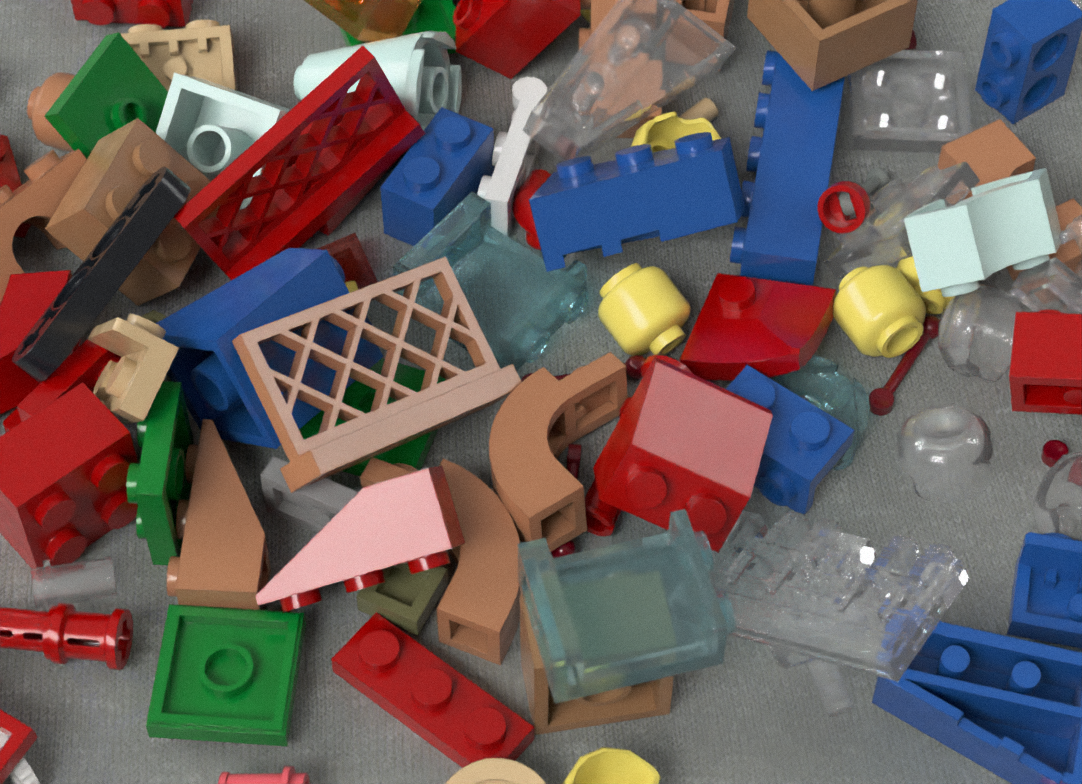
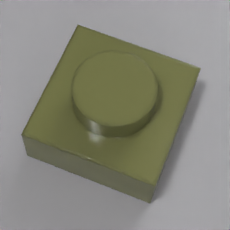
(404, 597)

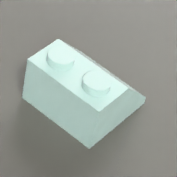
(213, 123)

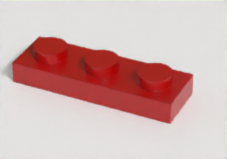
(430, 695)

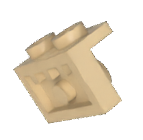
(198, 51)
(144, 362)

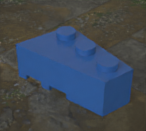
(637, 197)
(995, 702)

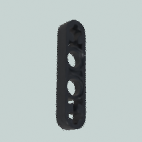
(101, 274)

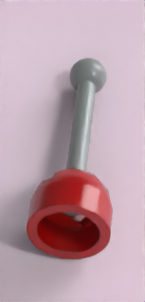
(849, 198)

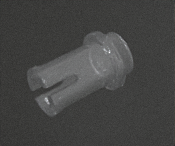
(73, 582)

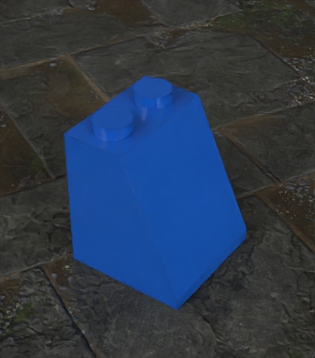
(209, 365)

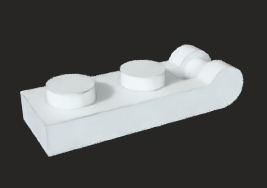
(512, 156)

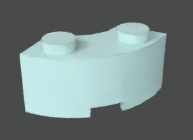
(997, 227)

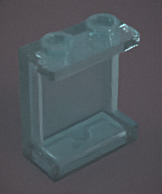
(502, 281)
(625, 610)

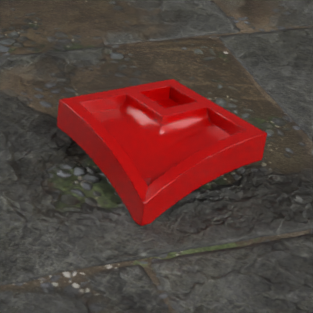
(757, 325)

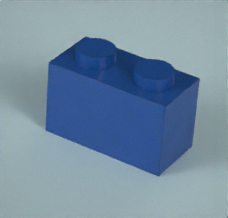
(436, 175)

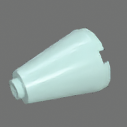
(413, 65)

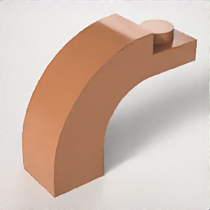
(532, 432)
(483, 597)

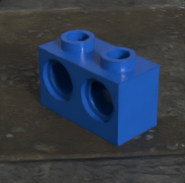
(1028, 55)

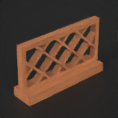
(385, 425)

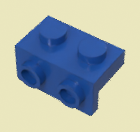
(799, 444)
(1048, 590)

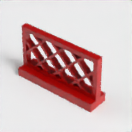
(328, 174)

